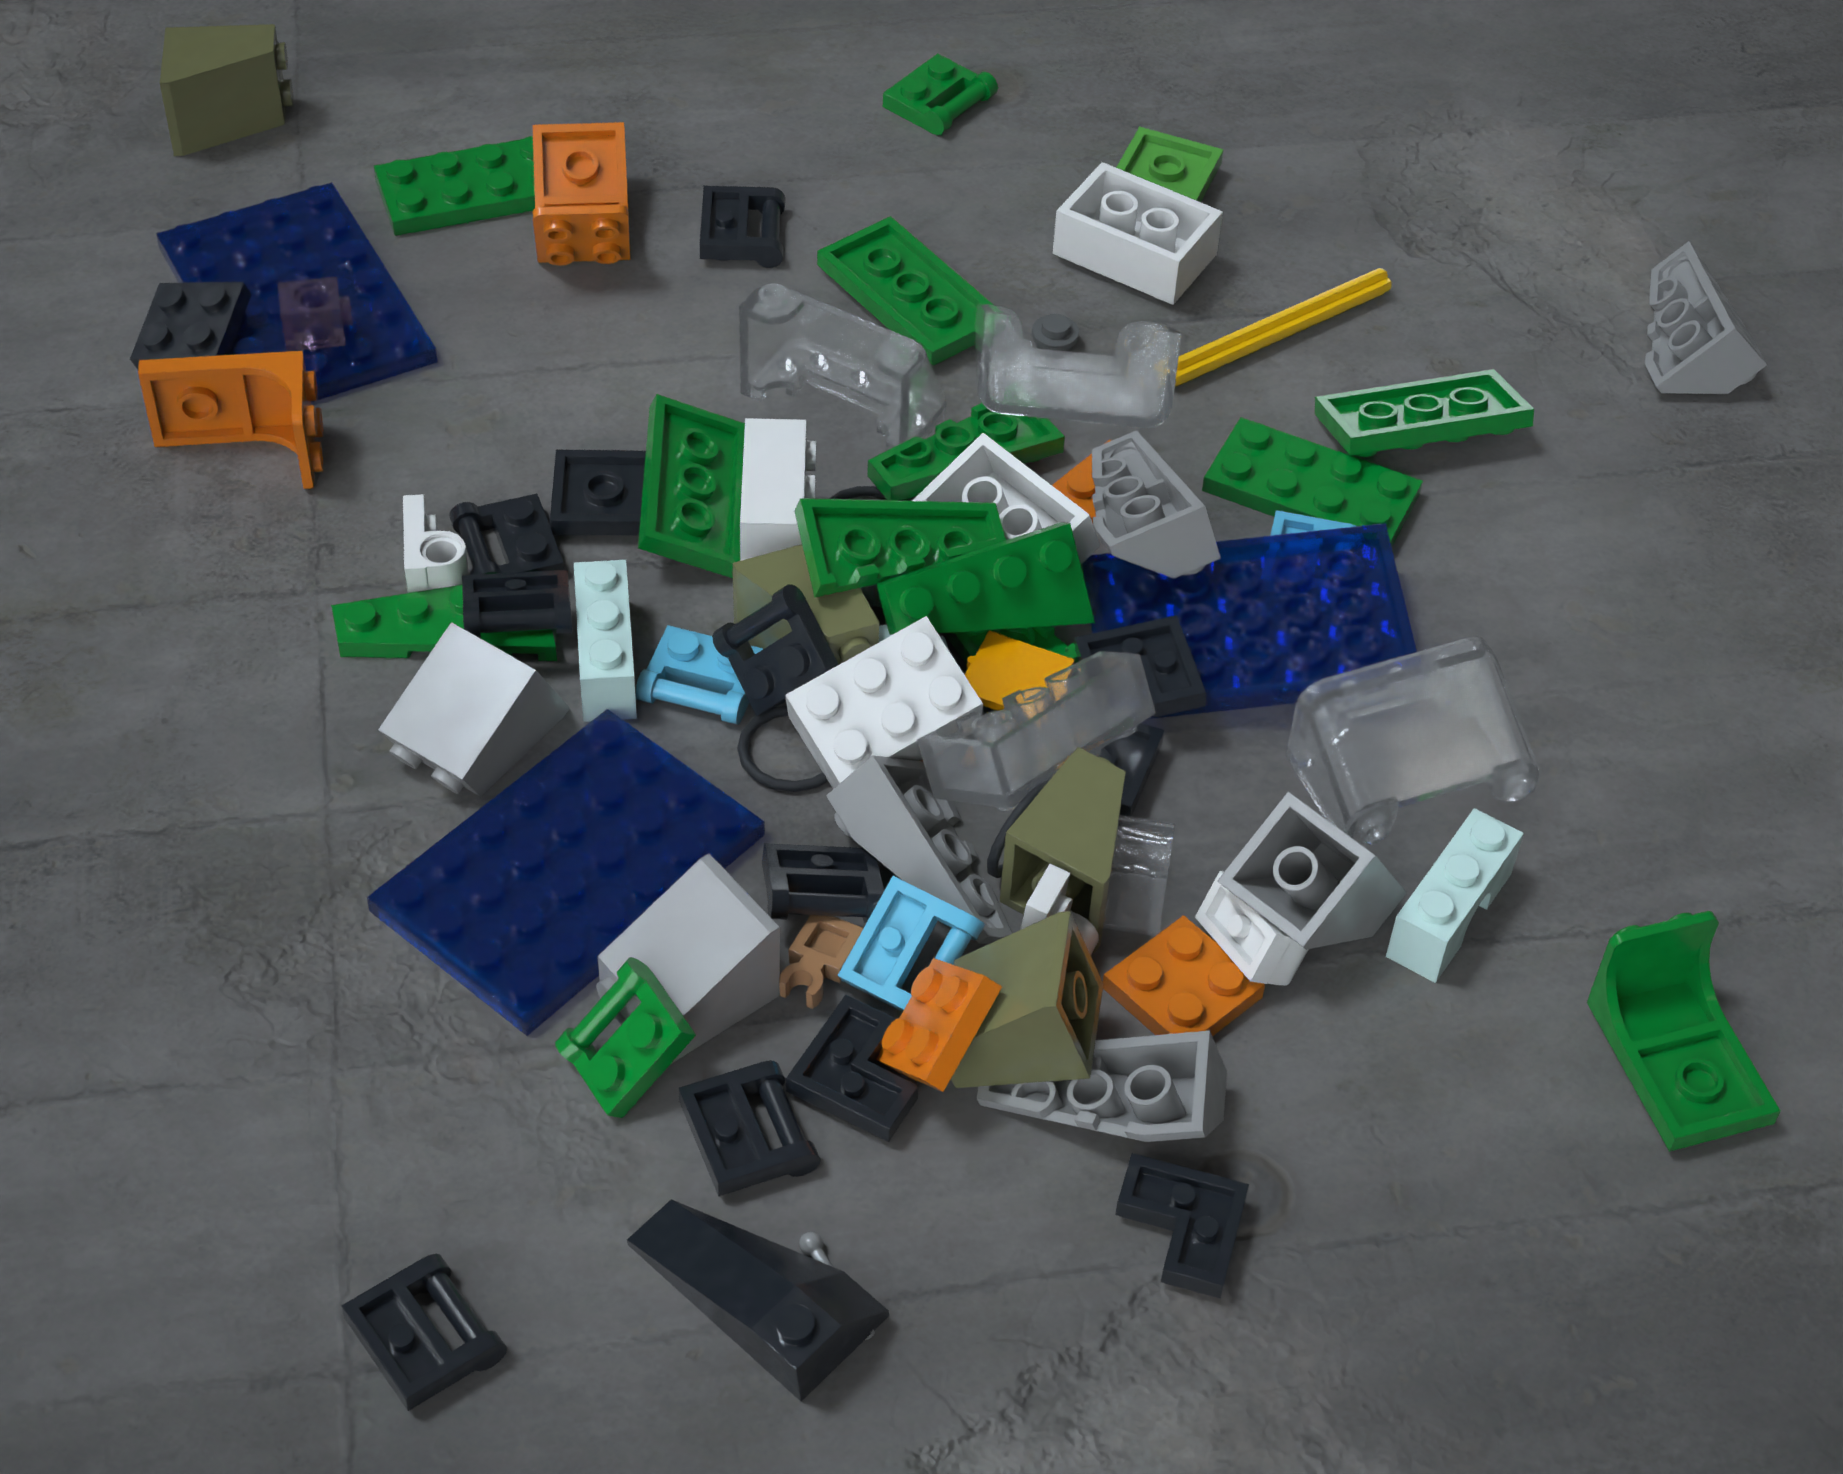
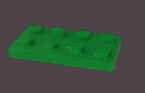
(458, 186)
(905, 287)
(1423, 412)
(1296, 476)
(692, 486)

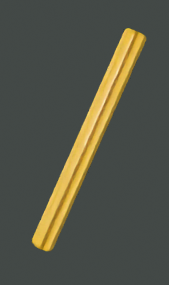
(1281, 325)

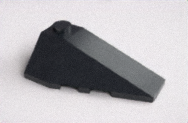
(768, 1299)

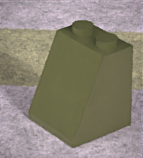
(222, 84)
(842, 616)
(1072, 828)
(1043, 1014)

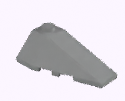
(1696, 331)
(1148, 510)
(900, 823)
(1136, 1090)

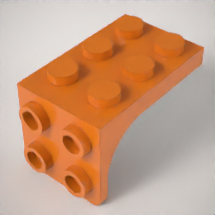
(580, 193)
(235, 402)

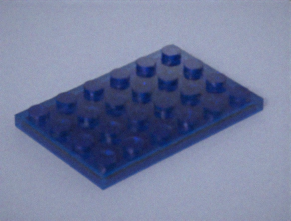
(299, 240)
(1268, 611)
(561, 868)

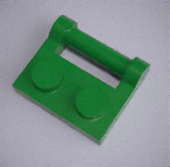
(925, 91)
(637, 1049)

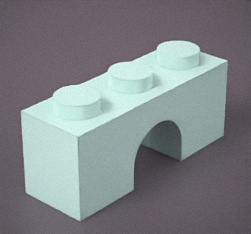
(604, 639)
(1441, 907)

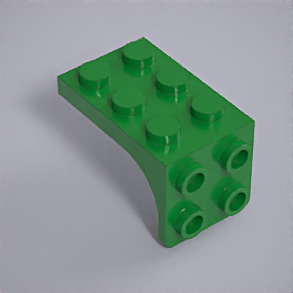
(1672, 1035)

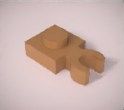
(818, 954)

